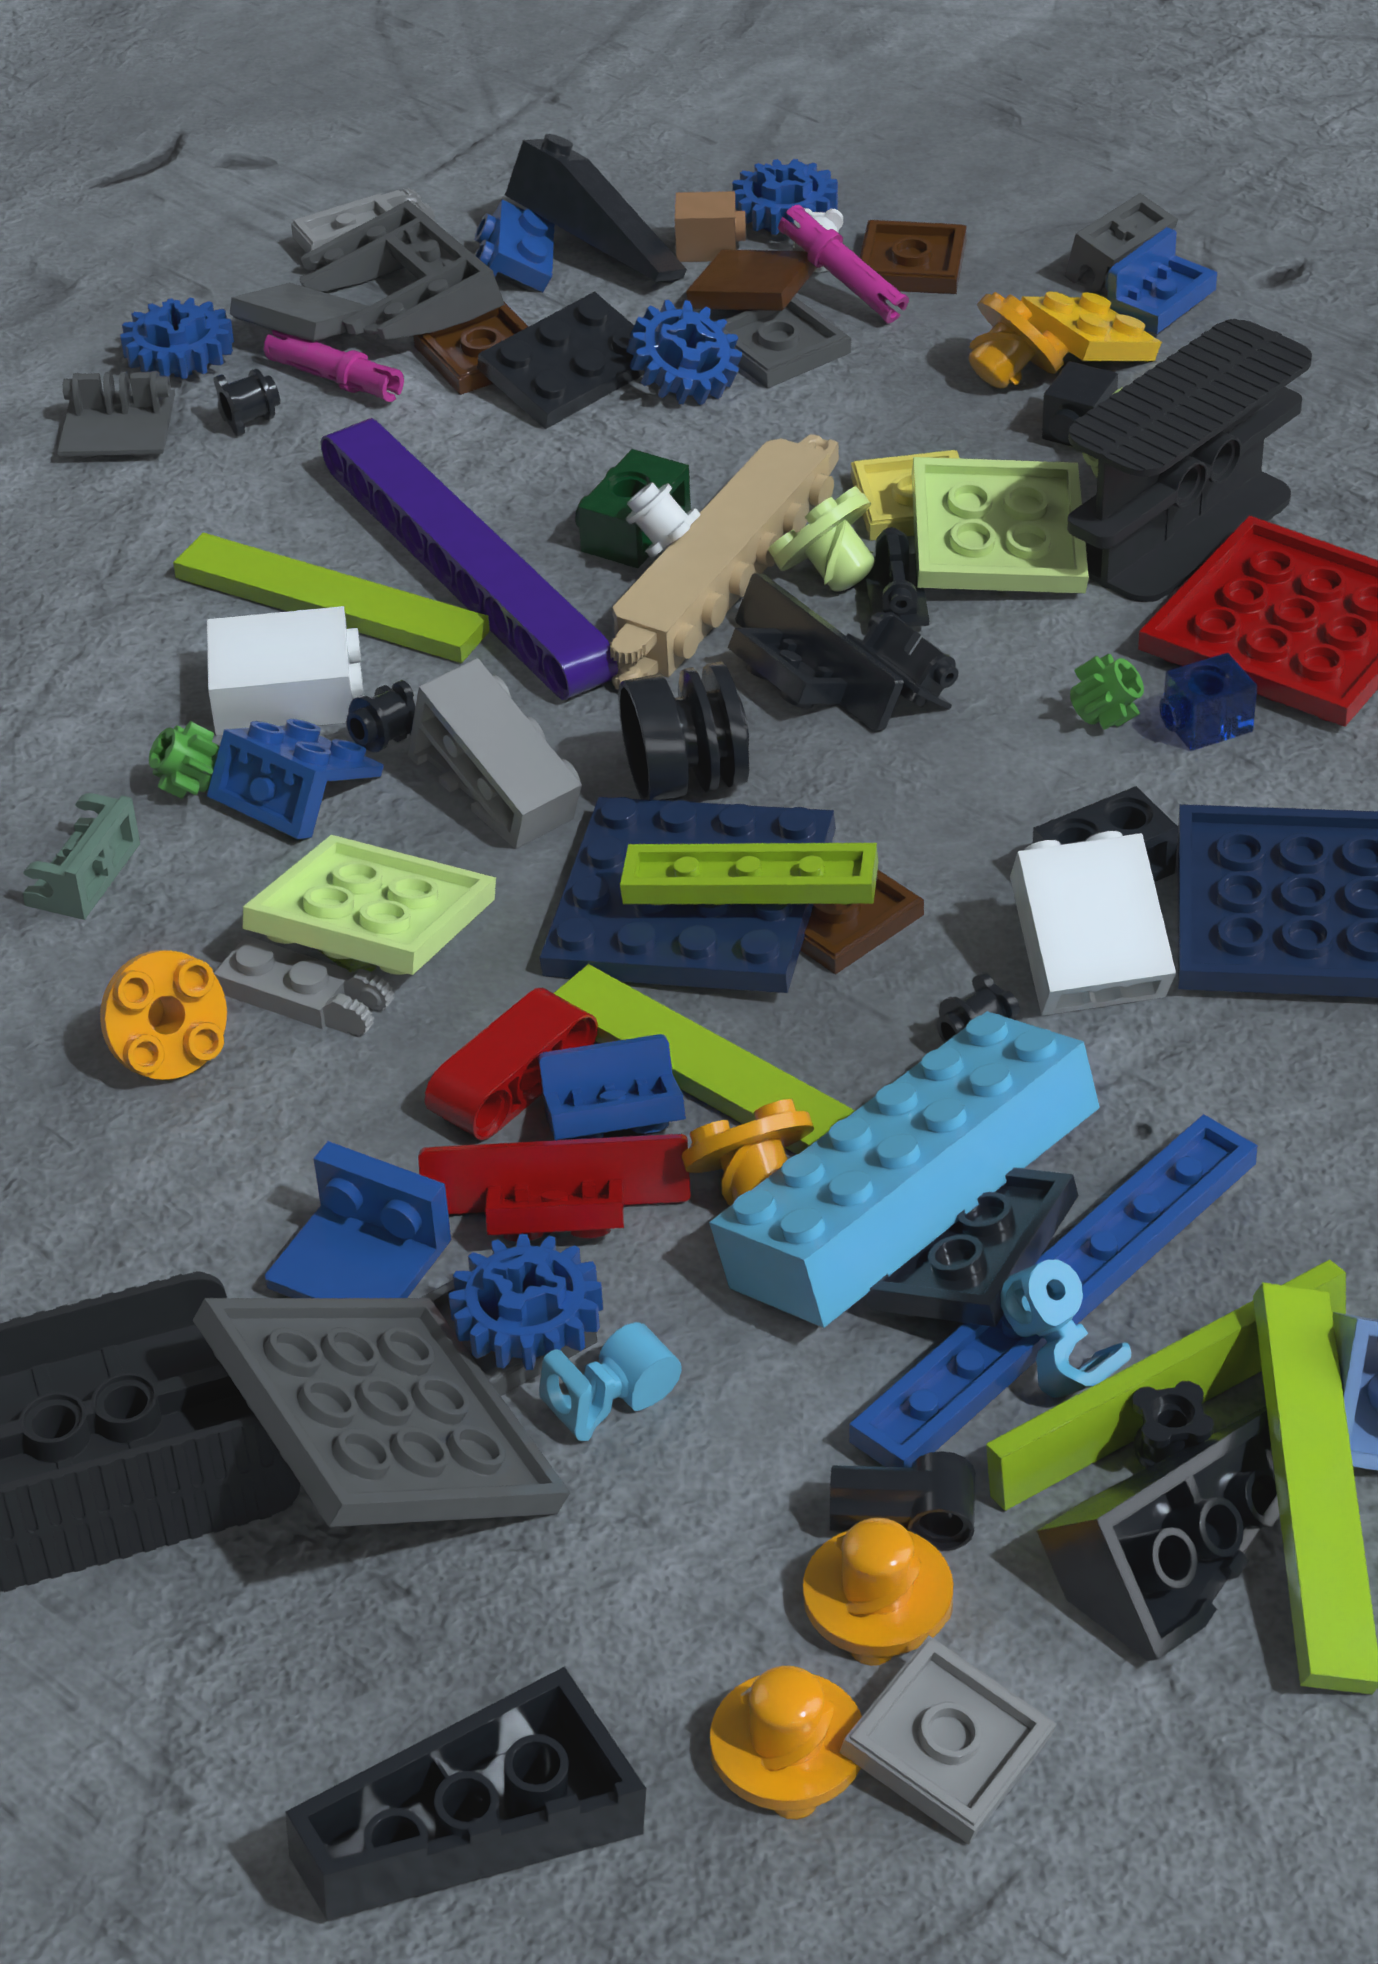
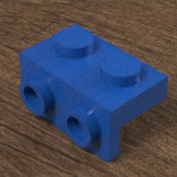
(517, 245)
(1157, 283)
(610, 1088)

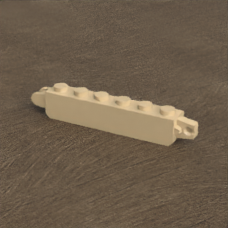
(713, 562)

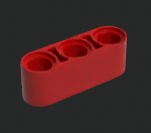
(499, 1068)

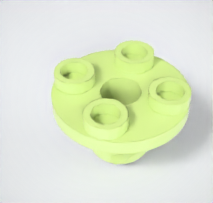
(829, 542)

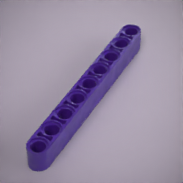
(470, 559)

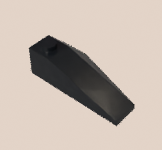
(582, 201)
(1168, 1538)

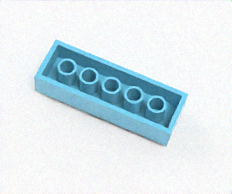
(904, 1167)

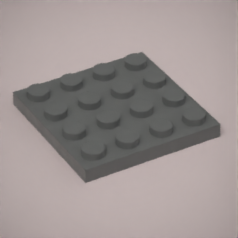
(379, 1409)

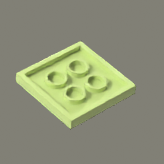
(997, 525)
(369, 904)

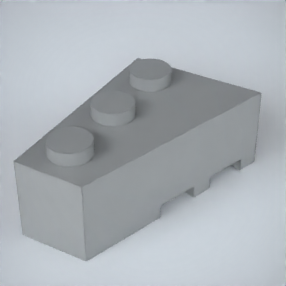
(493, 754)

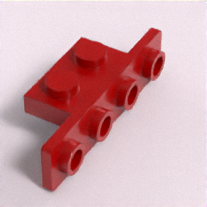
(559, 1182)

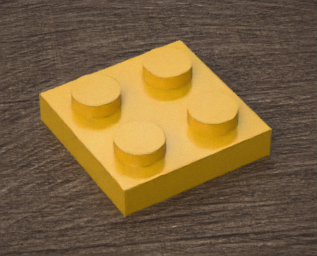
(1092, 328)

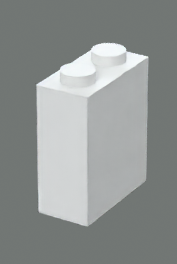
(282, 668)
(1092, 923)

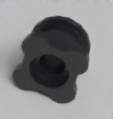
(246, 399)
(383, 717)
(958, 1012)
(1170, 1421)

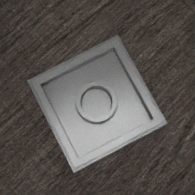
(948, 1739)

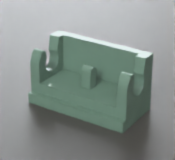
(87, 860)

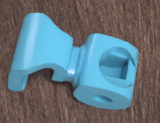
(1043, 1303)
(629, 1367)

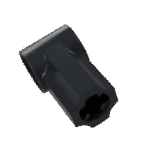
(928, 1499)

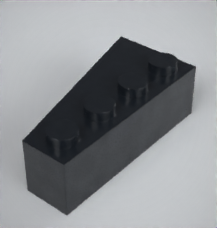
(470, 1803)

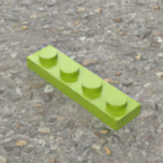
(750, 873)

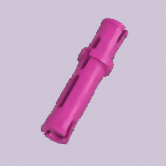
(827, 250)
(349, 368)

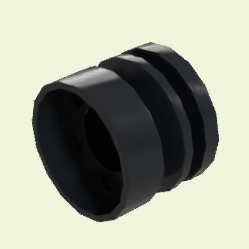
(696, 731)

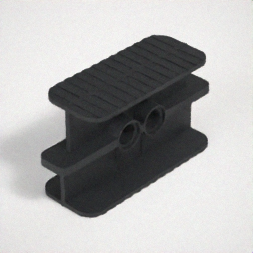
(1185, 457)
(124, 1433)

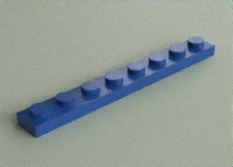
(1103, 1251)

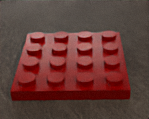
(1287, 612)

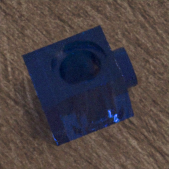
(1208, 701)

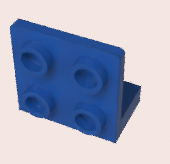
(283, 772)
(369, 1236)

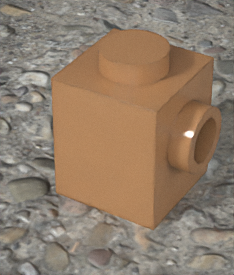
(707, 225)

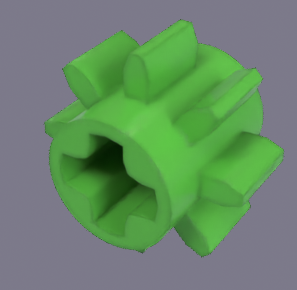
(1106, 691)
(184, 759)

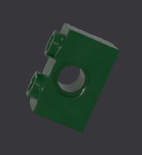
(604, 511)

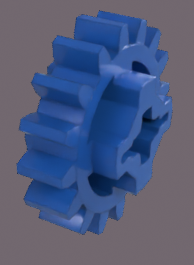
(778, 187)
(177, 338)
(684, 352)
(530, 1299)

